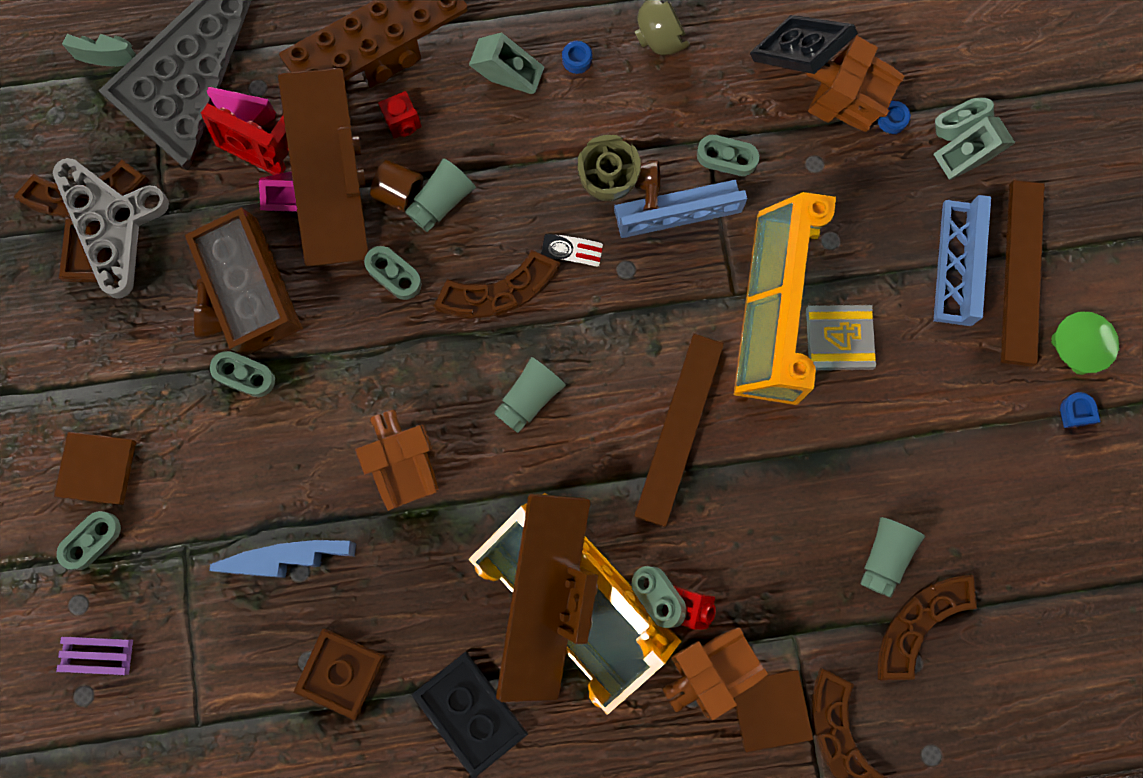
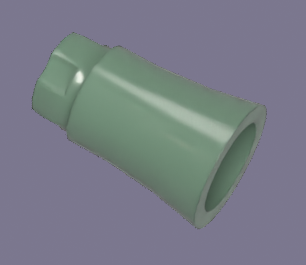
(439, 195)
(529, 395)
(890, 556)

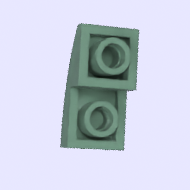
(103, 52)

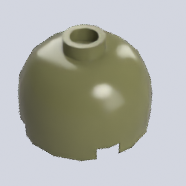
(660, 28)
(608, 167)

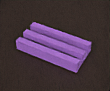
(67, 653)

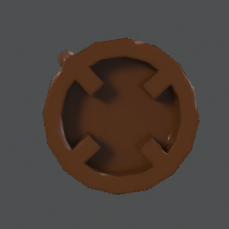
(396, 185)

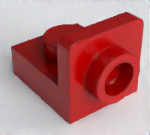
(400, 115)
(699, 609)

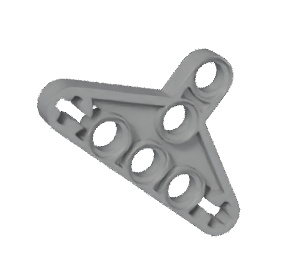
(102, 207)

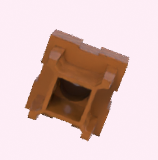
(855, 86)
(398, 461)
(714, 673)

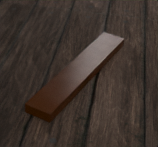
(1022, 273)
(678, 430)

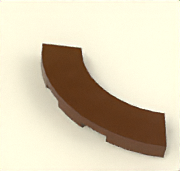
(46, 197)
(501, 296)
(916, 618)
(832, 729)

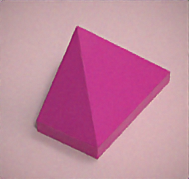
(243, 106)
(277, 192)

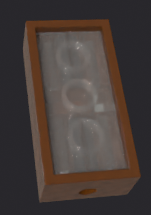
(243, 282)

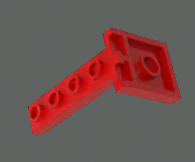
(247, 139)

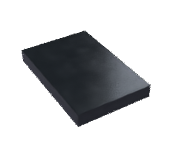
(803, 43)
(468, 715)

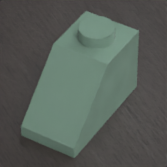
(506, 63)
(974, 147)

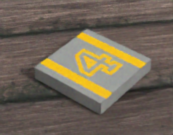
(841, 337)

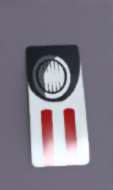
(572, 249)

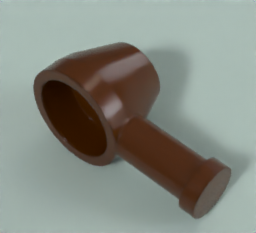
(650, 181)
(205, 318)

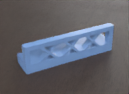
(680, 208)
(974, 261)

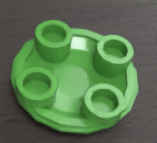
(1086, 342)

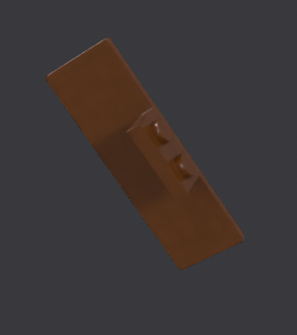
(373, 39)
(324, 166)
(549, 599)

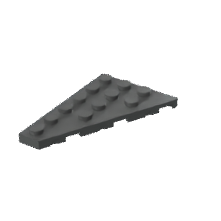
(170, 76)

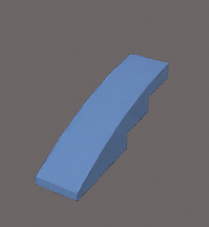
(273, 560)

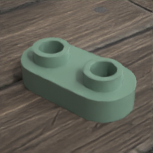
(962, 117)
(727, 153)
(394, 273)
(243, 375)
(89, 538)
(658, 594)

